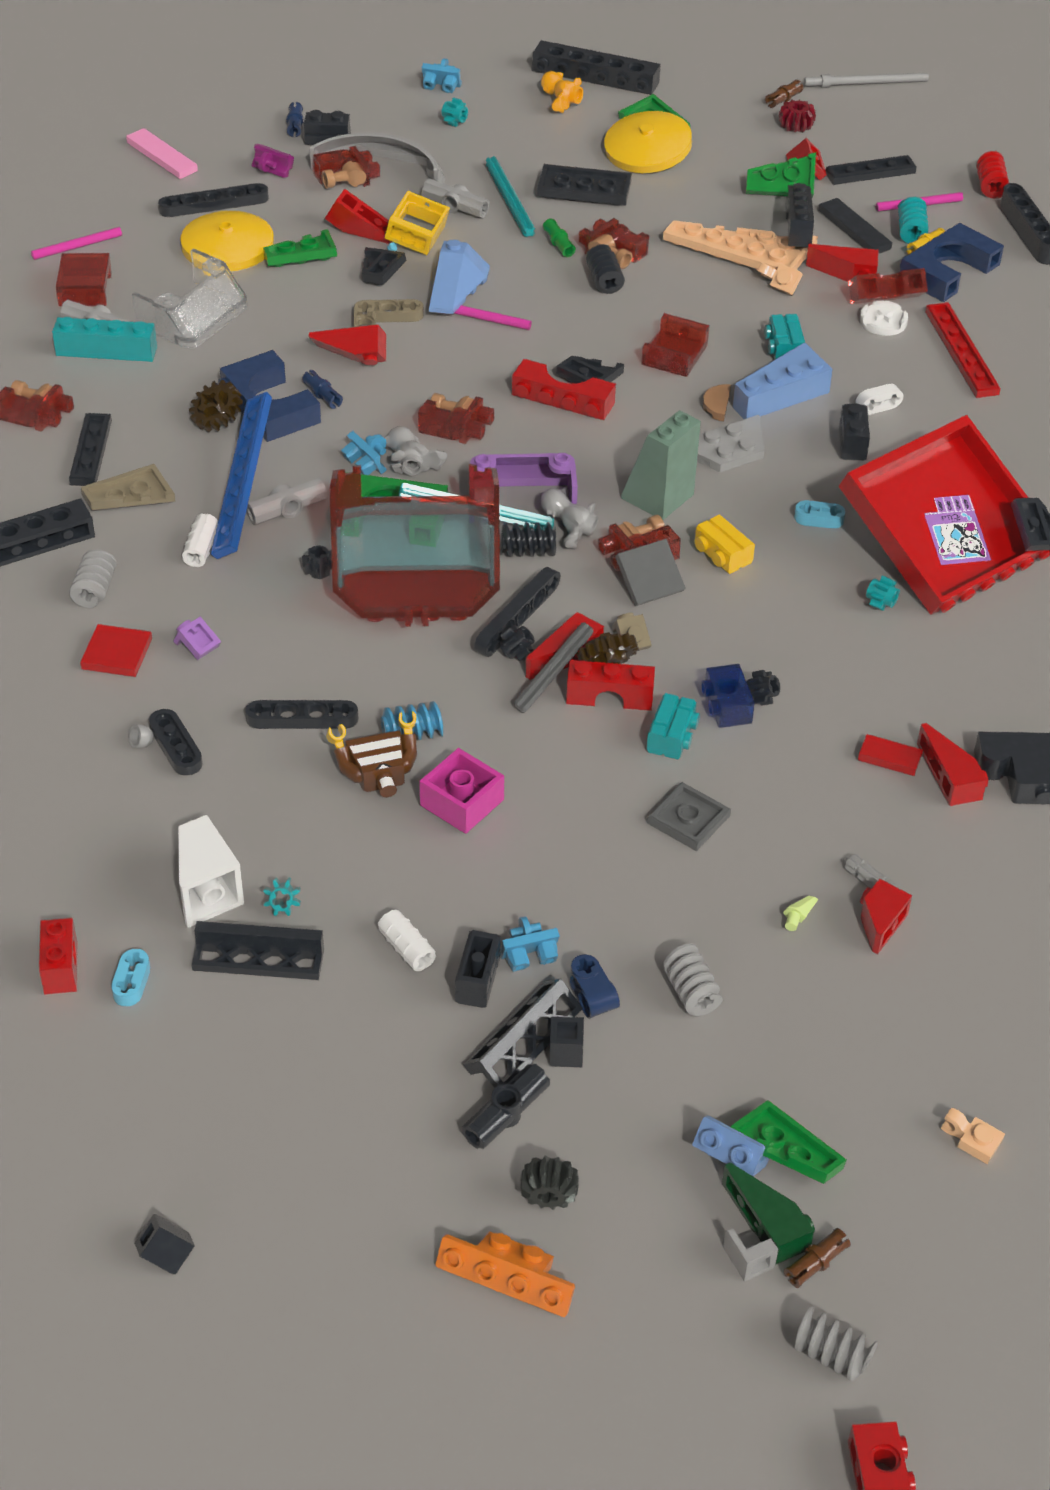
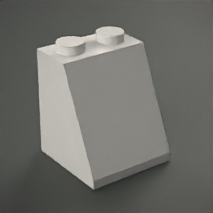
(207, 872)

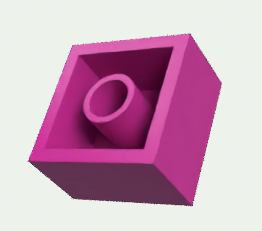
(462, 790)

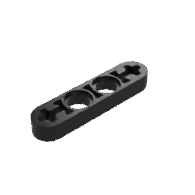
(302, 709)

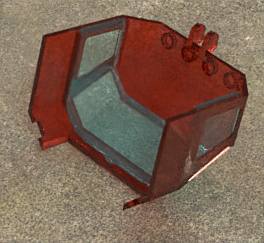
(415, 551)

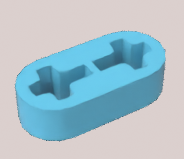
(819, 514)
(137, 978)

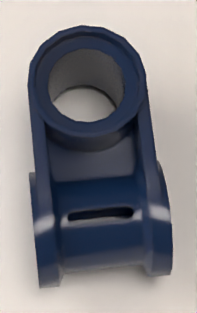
(592, 986)

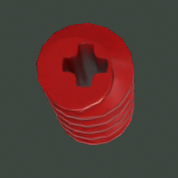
(992, 174)

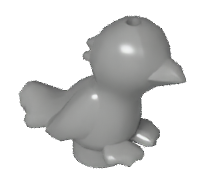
(411, 454)
(575, 517)

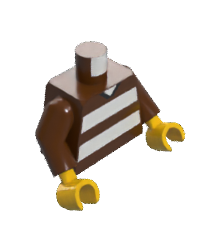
(378, 759)

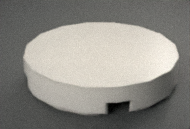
(883, 318)

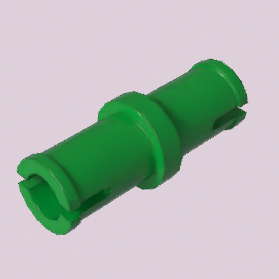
(559, 237)

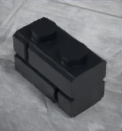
(322, 126)
(854, 432)
(477, 969)

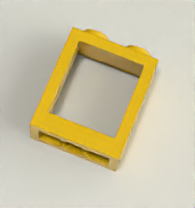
(412, 235)

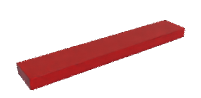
(962, 350)

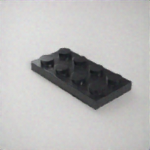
(584, 184)

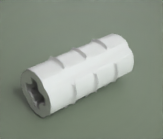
(200, 540)
(406, 940)

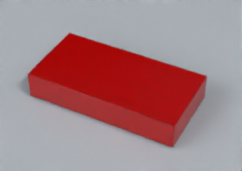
(890, 755)

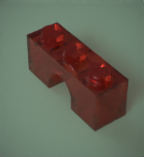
(888, 287)

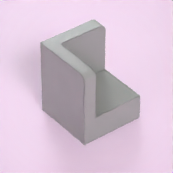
(750, 1254)

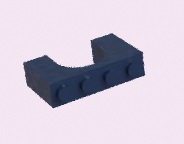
(955, 244)
(264, 372)

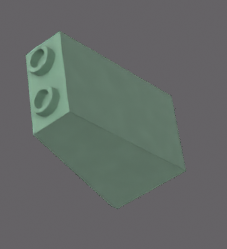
(665, 467)

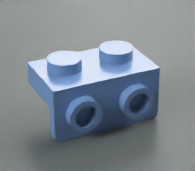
(730, 1146)

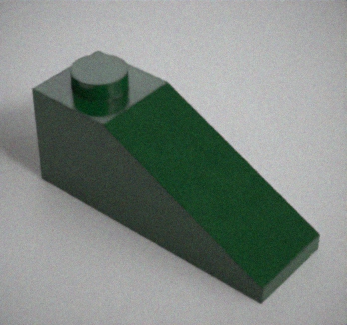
(769, 1213)

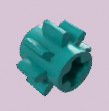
(454, 111)
(882, 593)
(285, 888)

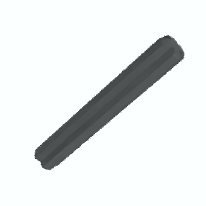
(553, 667)

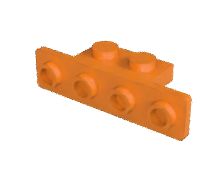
(509, 1269)

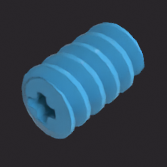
(426, 720)

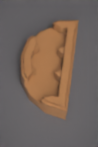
(716, 401)

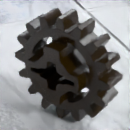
(215, 406)
(609, 648)

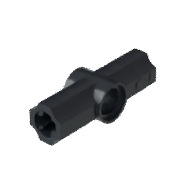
(495, 1117)

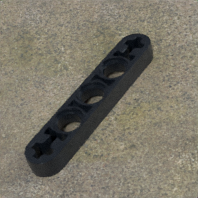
(213, 200)
(518, 610)

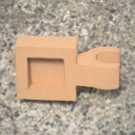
(783, 278)
(975, 1137)

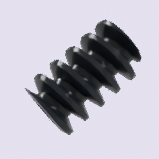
(605, 269)
(528, 539)

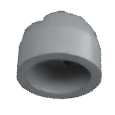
(140, 736)

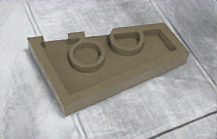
(129, 489)

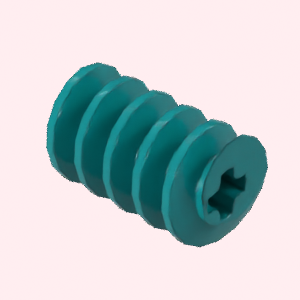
(912, 219)

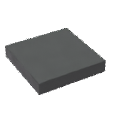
(650, 572)
(689, 816)

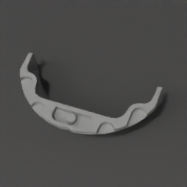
(382, 146)

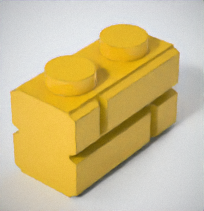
(724, 544)

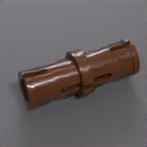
(784, 93)
(817, 1257)

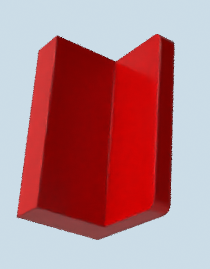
(802, 150)

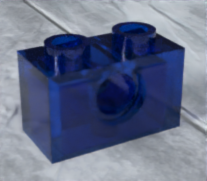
(728, 695)

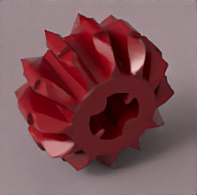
(797, 115)

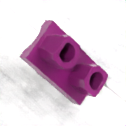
(272, 160)

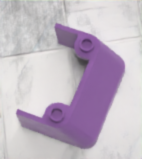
(532, 470)

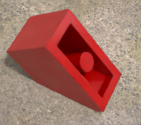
(883, 912)

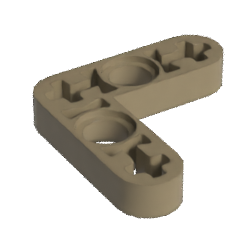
(402, 311)

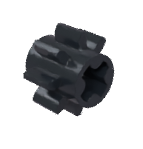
(317, 562)
(517, 642)
(763, 687)

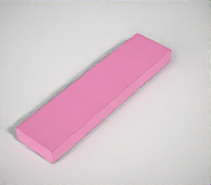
(162, 153)

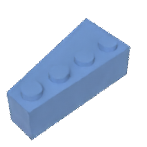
(783, 383)

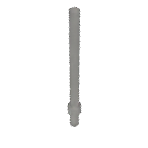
(827, 80)

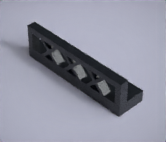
(260, 944)
(515, 1027)

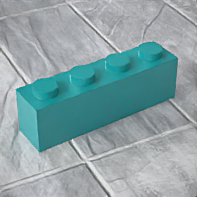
(104, 339)

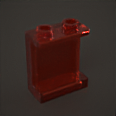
(83, 278)
(676, 345)

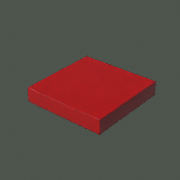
(116, 650)

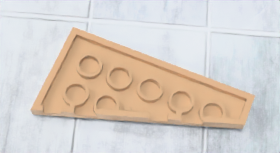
(742, 246)

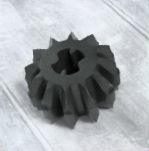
(549, 1182)

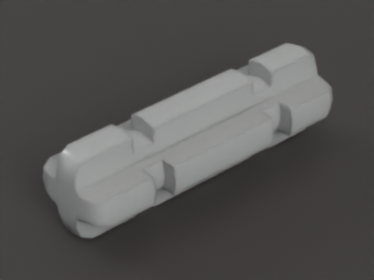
(865, 872)

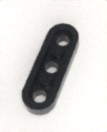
(175, 742)

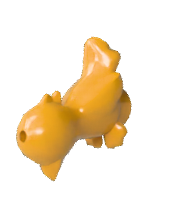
(564, 90)

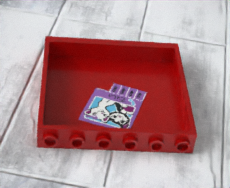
(943, 513)

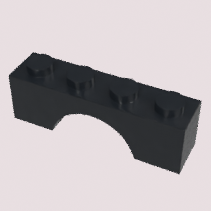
(799, 215)

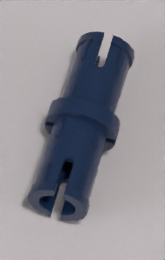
(294, 119)
(322, 389)

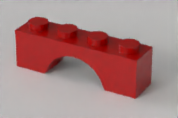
(587, 398)

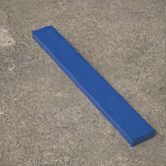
(241, 476)

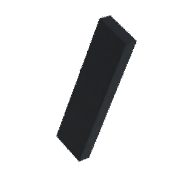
(870, 169)
(854, 225)
(90, 449)

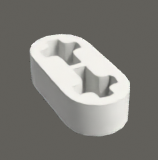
(880, 398)

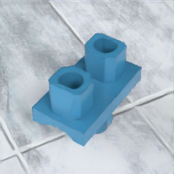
(441, 74)
(368, 451)
(528, 939)

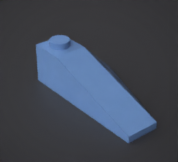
(457, 276)

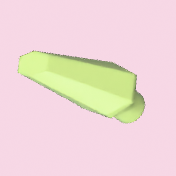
(798, 911)

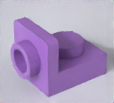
(197, 637)

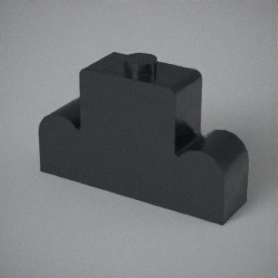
(1020, 757)

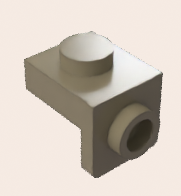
(633, 625)

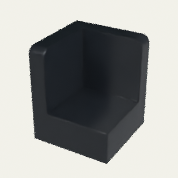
(566, 1041)
(164, 1244)

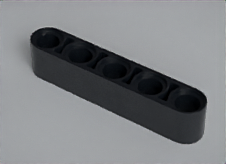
(1027, 221)

